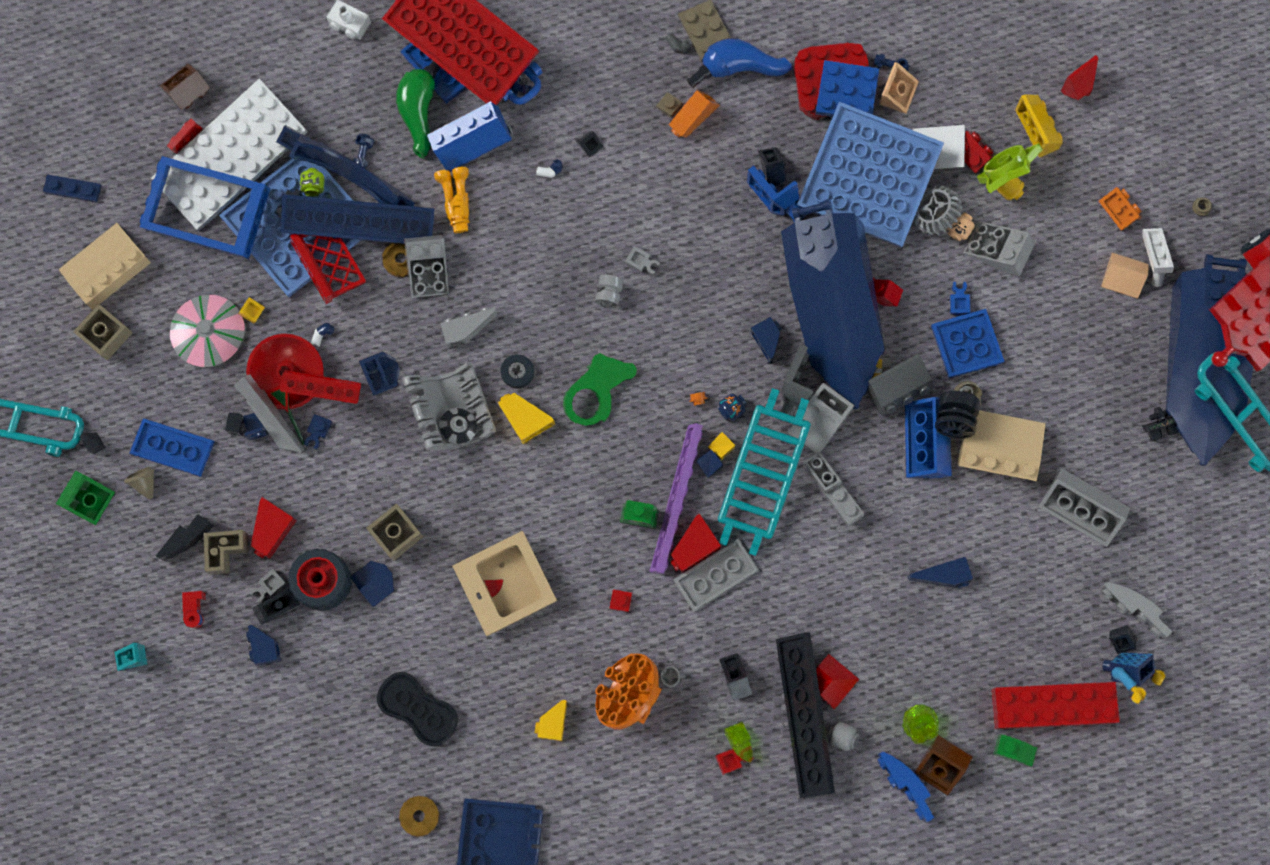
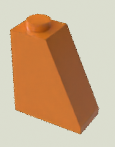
(693, 113)

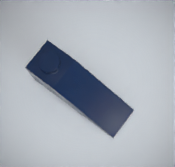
(946, 574)

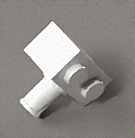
(348, 19)

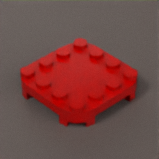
(809, 69)

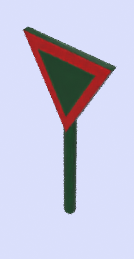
(282, 399)

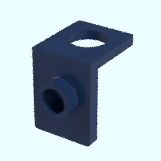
(254, 427)

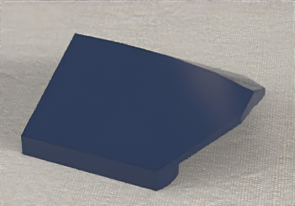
(381, 372)
(374, 582)

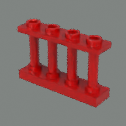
(320, 386)

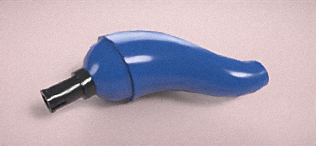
(735, 56)

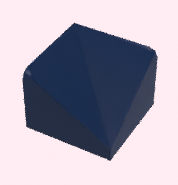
(709, 463)

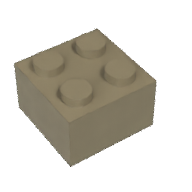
(102, 332)
(394, 532)

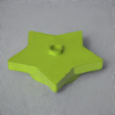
(1008, 165)

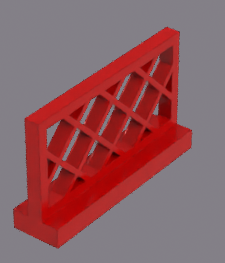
(315, 272)

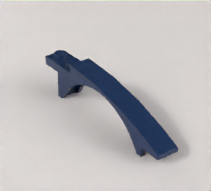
(308, 150)

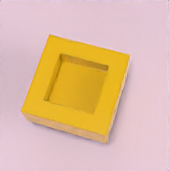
(251, 310)

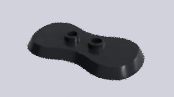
(428, 717)

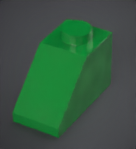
(1015, 750)

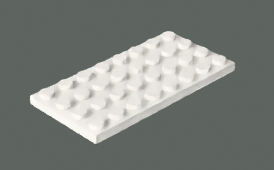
(234, 143)

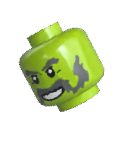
(312, 182)

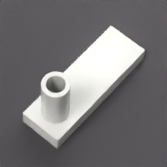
(1158, 255)

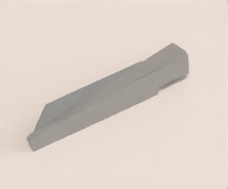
(268, 414)

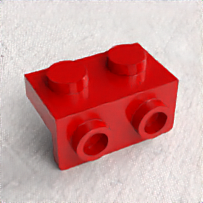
(184, 136)
(975, 152)

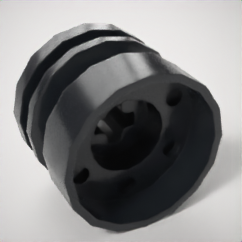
(957, 414)

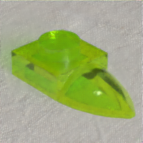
(740, 741)

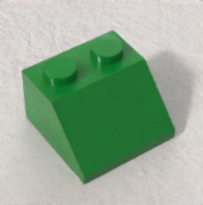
(85, 497)

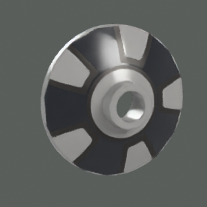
(457, 434)

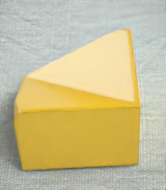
(722, 446)

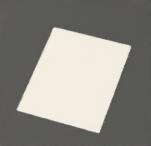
(953, 149)

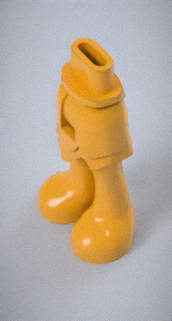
(455, 206)

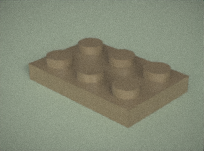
(703, 26)

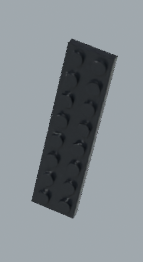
(805, 715)

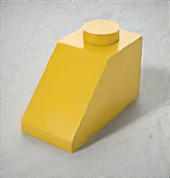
(552, 723)

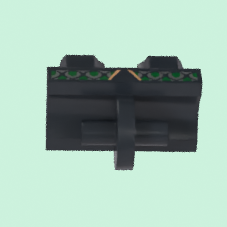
(1154, 428)

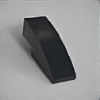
(184, 538)

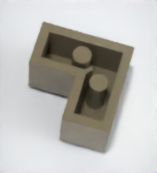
(219, 546)

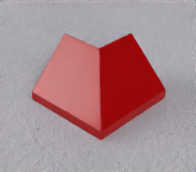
(1081, 81)
(834, 681)

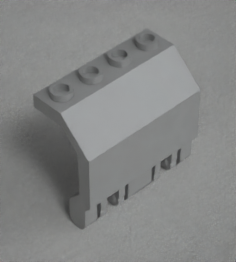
(446, 392)

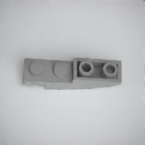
(833, 489)
(1131, 601)

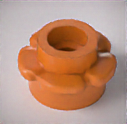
(698, 398)

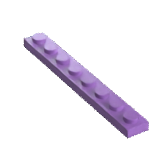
(677, 494)

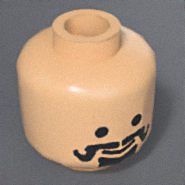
(963, 228)

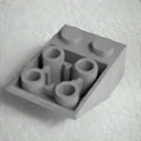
(1000, 247)
(426, 266)
(826, 414)

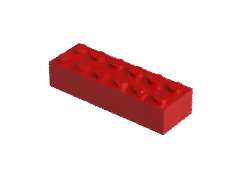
(1055, 705)

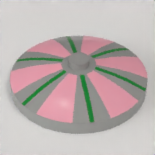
(207, 331)

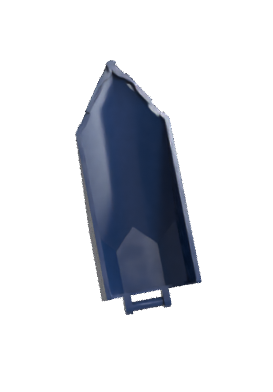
(835, 297)
(1191, 340)

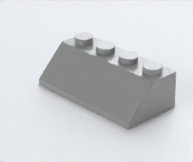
(1084, 507)

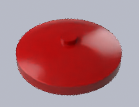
(279, 354)

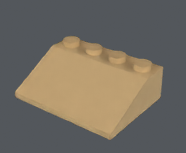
(104, 266)
(1004, 446)

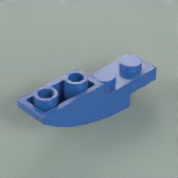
(902, 777)

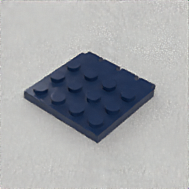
(499, 833)

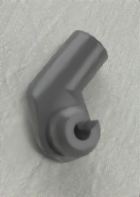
(676, 46)

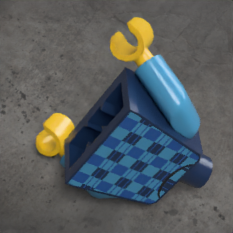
(1133, 671)

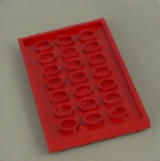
(465, 43)

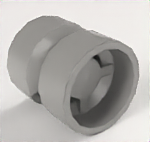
(609, 289)

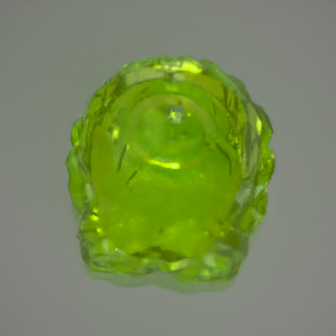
(920, 723)

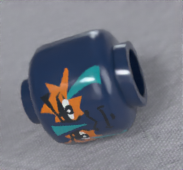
(732, 407)

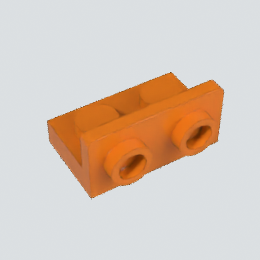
(1120, 208)

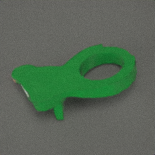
(600, 378)

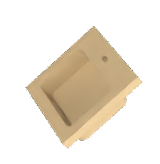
(523, 587)

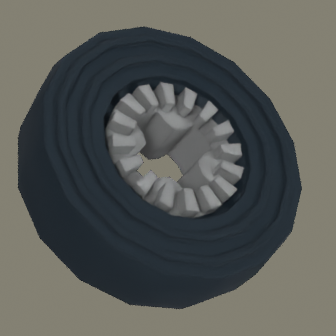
(520, 380)

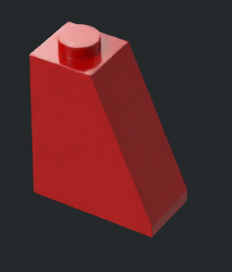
(270, 528)
(694, 545)

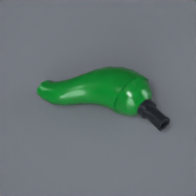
(413, 100)

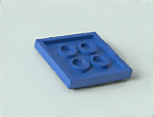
(846, 84)
(967, 343)

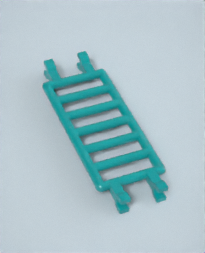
(786, 479)

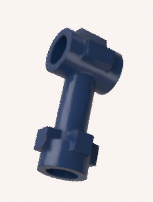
(881, 60)
(365, 142)

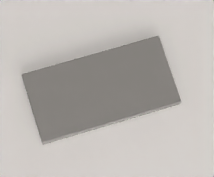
(716, 575)

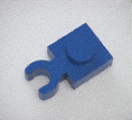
(959, 301)

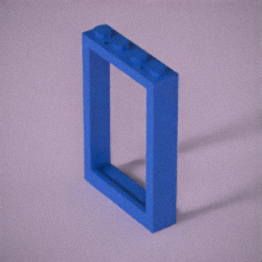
(250, 222)

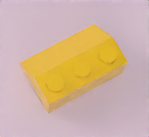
(1038, 123)

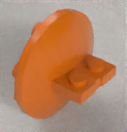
(631, 693)

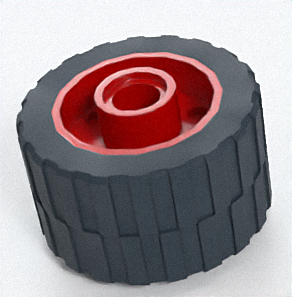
(305, 576)

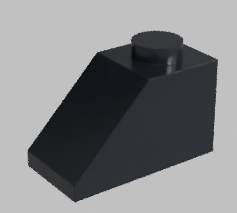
(772, 166)
(275, 606)
(735, 677)

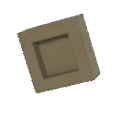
(669, 104)

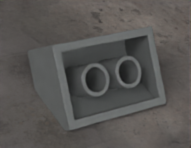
(900, 385)

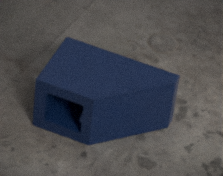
(264, 648)

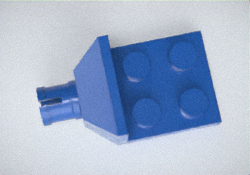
(777, 203)

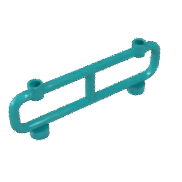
(1207, 390)
(53, 447)

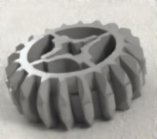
(941, 213)

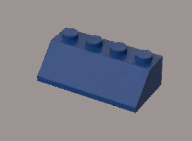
(470, 136)
(926, 449)

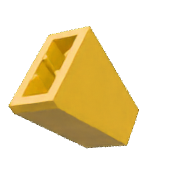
(524, 417)

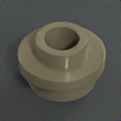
(1204, 201)

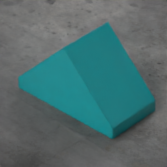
(130, 656)

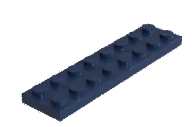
(354, 219)

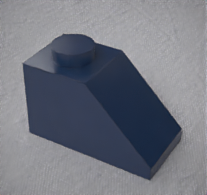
(767, 336)

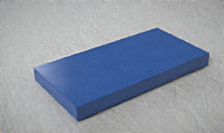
(445, 84)
(171, 447)

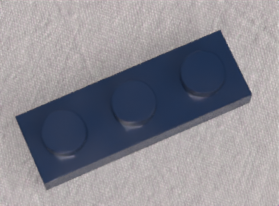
(72, 188)

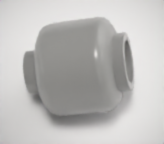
(843, 736)

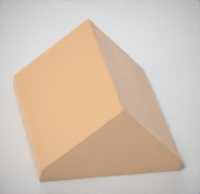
(899, 89)
(1125, 275)

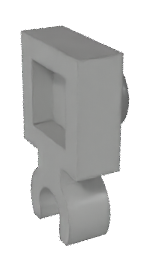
(639, 260)
(270, 584)

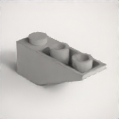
(463, 329)

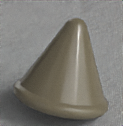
(142, 481)

